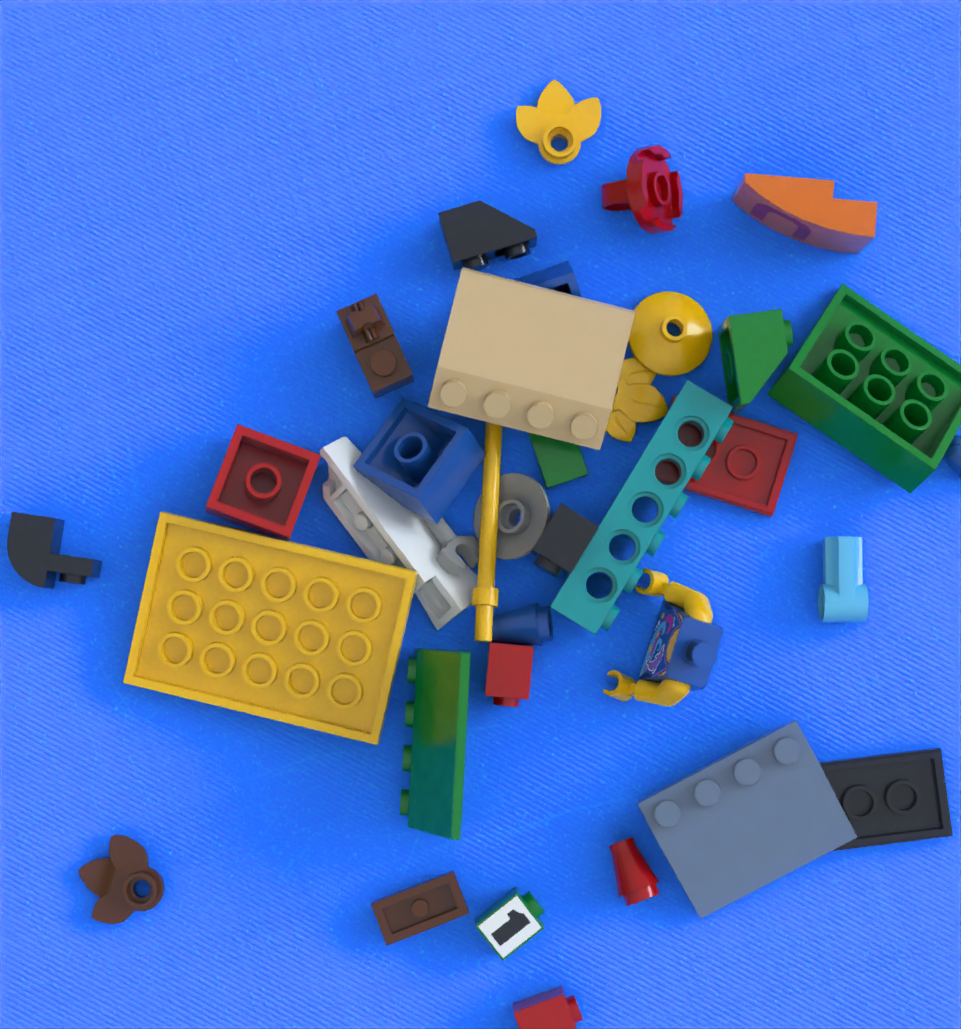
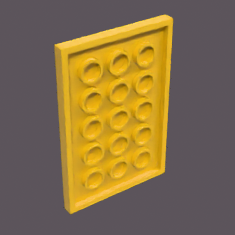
(270, 627)

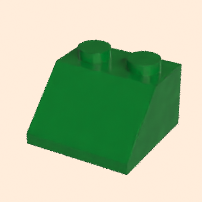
(751, 351)

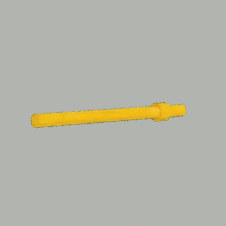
(485, 594)

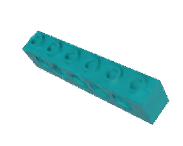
(691, 407)

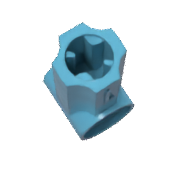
(843, 593)

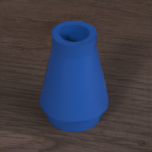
(524, 625)

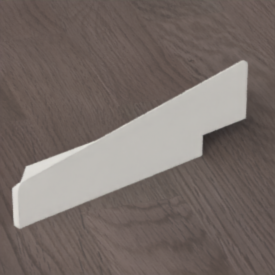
(393, 534)

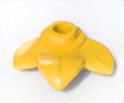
(558, 118)
(634, 401)

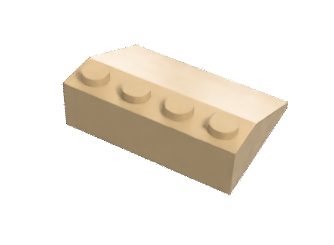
(531, 358)

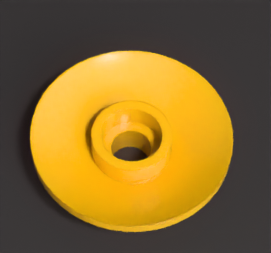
(656, 347)

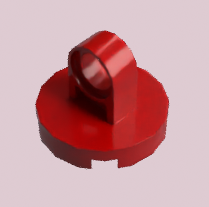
(648, 191)

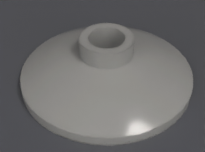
(517, 495)

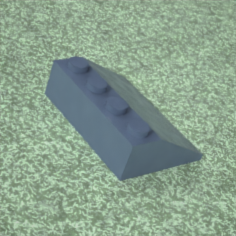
(747, 818)

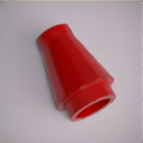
(632, 872)

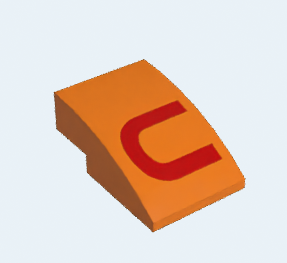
(807, 211)

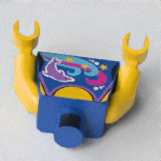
(680, 647)

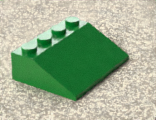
(874, 389)
(437, 741)

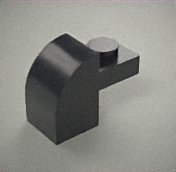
(35, 552)

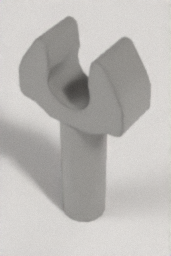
(453, 544)

